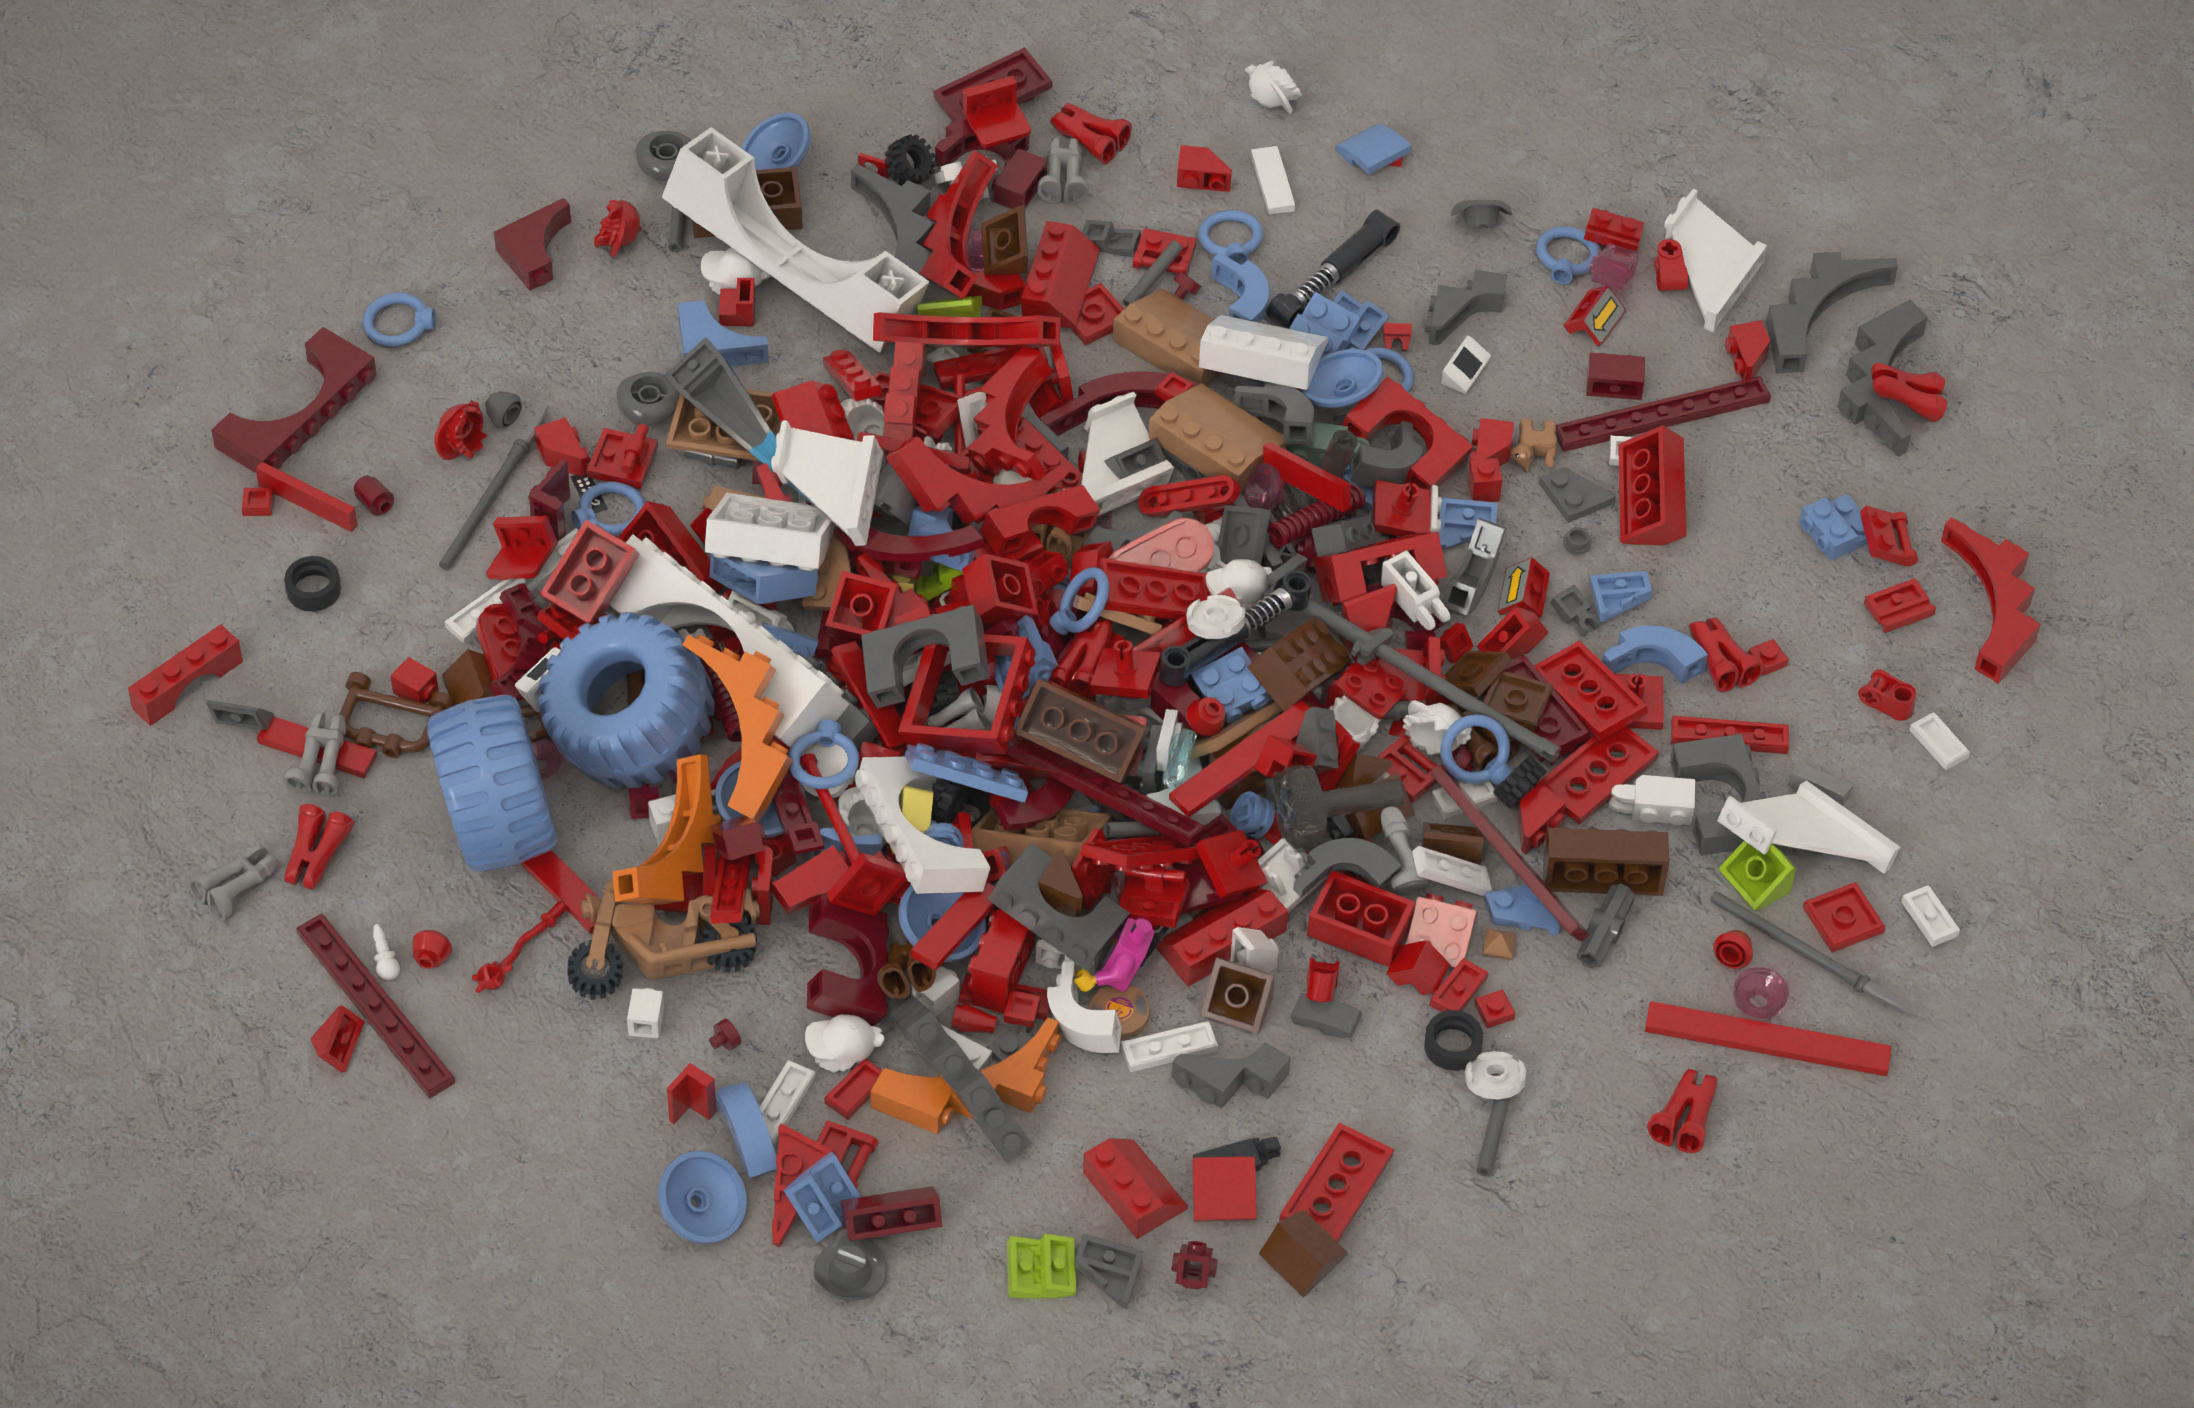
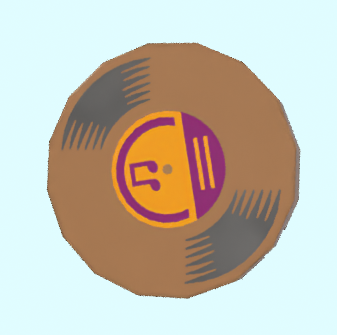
(1130, 1007)

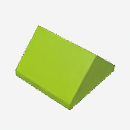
(952, 307)
(1759, 876)

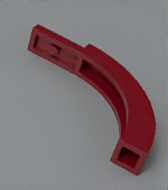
(1102, 391)

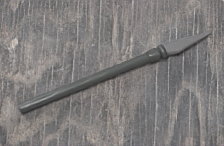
(516, 453)
(1850, 976)

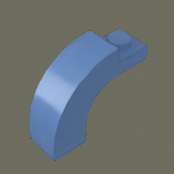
(1247, 283)
(1659, 646)
(747, 1128)

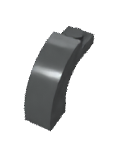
(1282, 404)
(1386, 465)
(1476, 570)
(1351, 855)

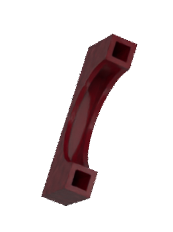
(345, 373)

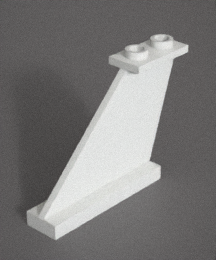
(1715, 255)
(1111, 431)
(833, 474)
(1810, 823)

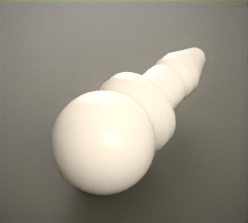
(387, 966)

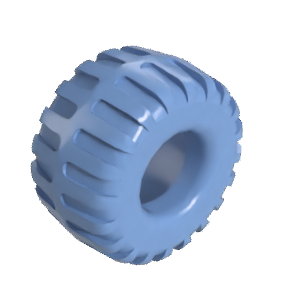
(654, 729)
(491, 782)

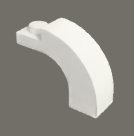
(1082, 1027)

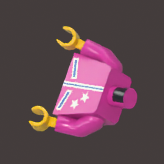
(1122, 959)

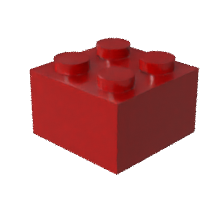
(1000, 589)

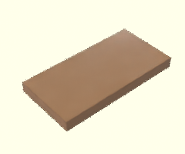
(1234, 730)

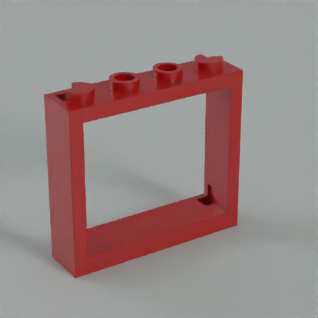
(1009, 708)

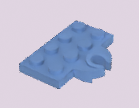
(966, 771)

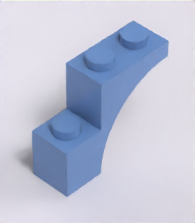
(937, 523)

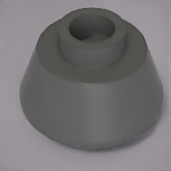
(503, 408)

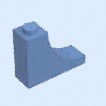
(737, 349)
(763, 581)

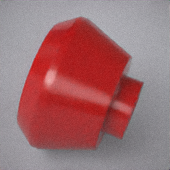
(1206, 716)
(431, 948)
(1733, 949)

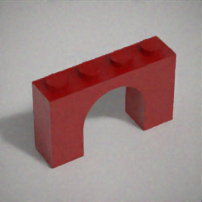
(1390, 406)

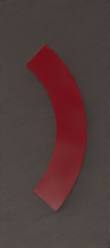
(915, 548)
(530, 650)
(1038, 806)

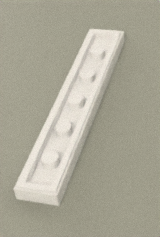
(464, 622)

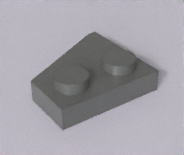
(1574, 494)
(1109, 1266)

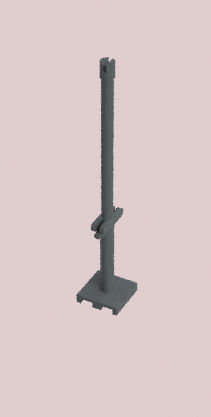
(1377, 643)

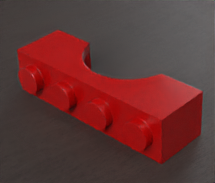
(1068, 509)
(159, 690)

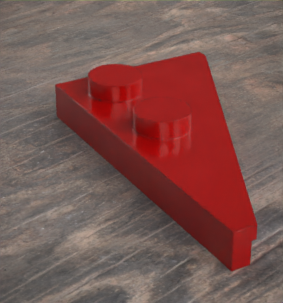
(794, 1156)

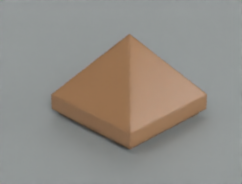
(1499, 944)

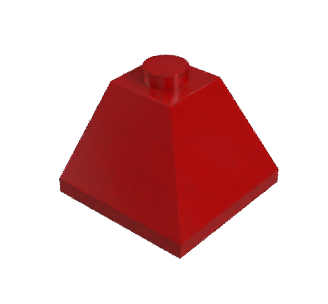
(860, 605)
(1370, 612)

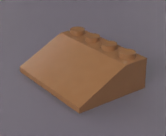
(1165, 335)
(697, 433)
(1212, 434)
(1062, 832)

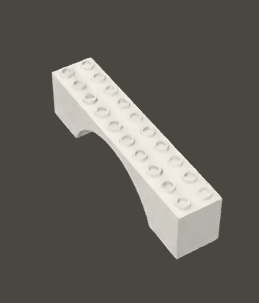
(721, 192)
(677, 598)

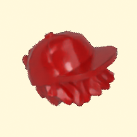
(619, 227)
(460, 431)

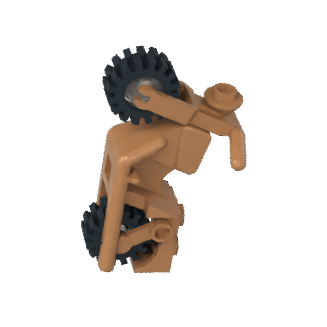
(655, 946)

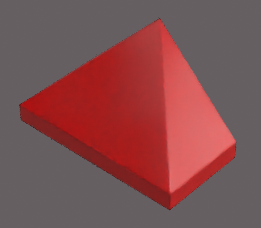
(338, 1038)

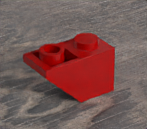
(1202, 170)
(998, 290)
(1748, 346)
(1492, 440)
(561, 442)
(1086, 558)
(1537, 813)

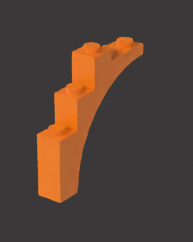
(761, 765)
(680, 853)
(931, 1103)

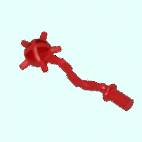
(493, 975)

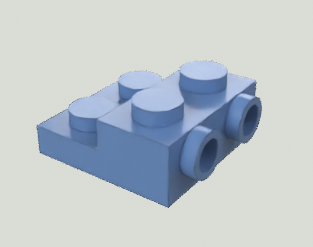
(1328, 320)
(1834, 525)
(1044, 656)
(1231, 684)

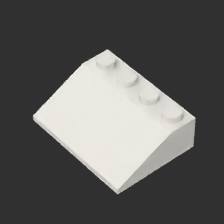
(1261, 351)
(769, 531)

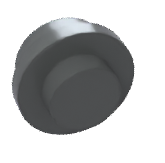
(1577, 540)

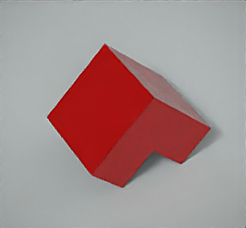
(738, 304)
(1281, 753)
(1418, 965)

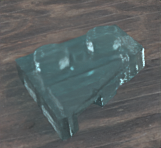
(1177, 767)

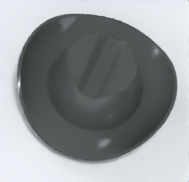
(659, 151)
(1481, 212)
(647, 397)
(851, 1269)

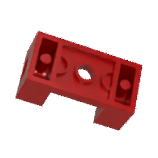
(1342, 576)

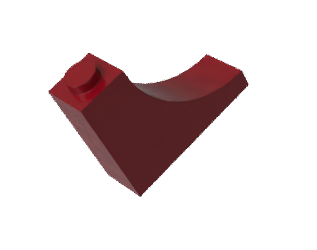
(526, 241)

